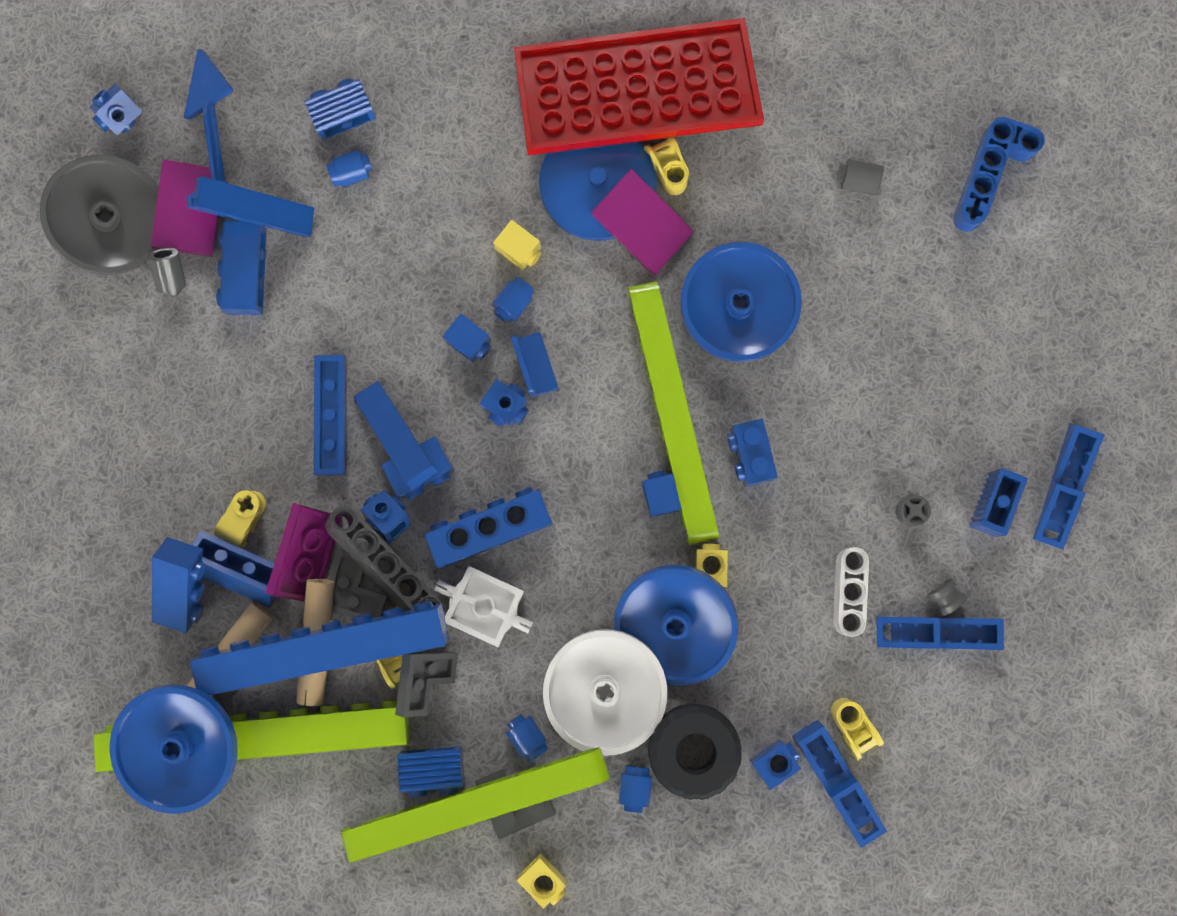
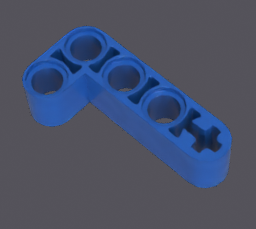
(988, 176)

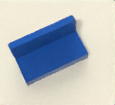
(535, 364)

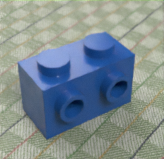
(752, 452)

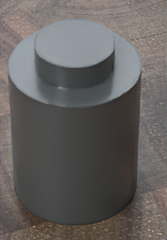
(860, 176)
(167, 271)

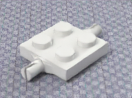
(483, 606)

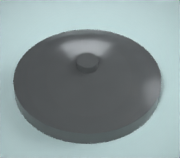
(100, 214)

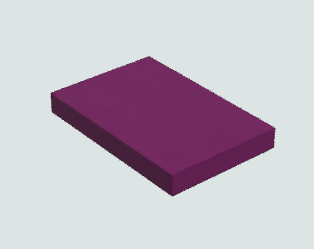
(174, 222)
(642, 222)
(302, 552)

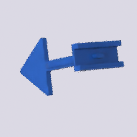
(205, 91)

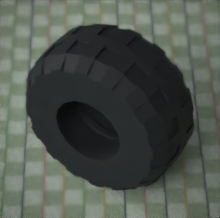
(715, 774)

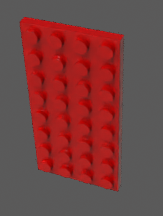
(637, 86)

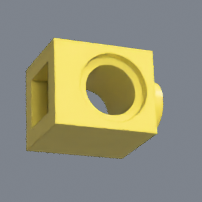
(518, 246)
(721, 556)
(539, 867)

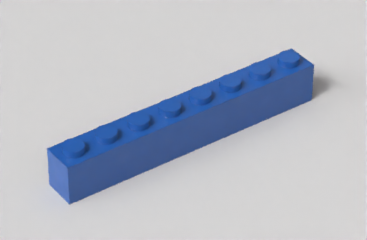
(320, 650)

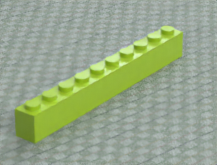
(301, 732)

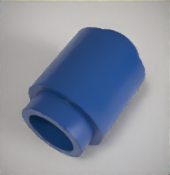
(349, 168)
(512, 300)
(526, 737)
(635, 788)

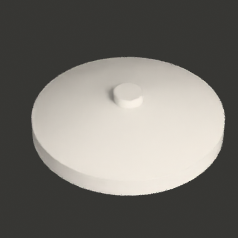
(605, 692)

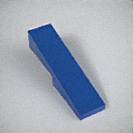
(395, 435)
(1065, 495)
(931, 633)
(844, 788)

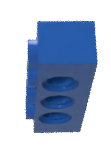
(441, 533)

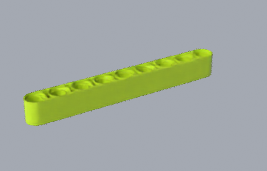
(673, 413)
(475, 804)

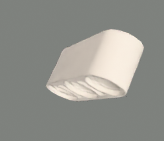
(859, 578)

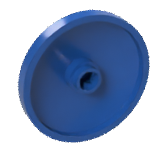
(580, 178)
(740, 302)
(682, 619)
(173, 748)

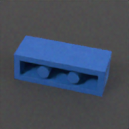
(242, 268)
(235, 568)
(177, 585)

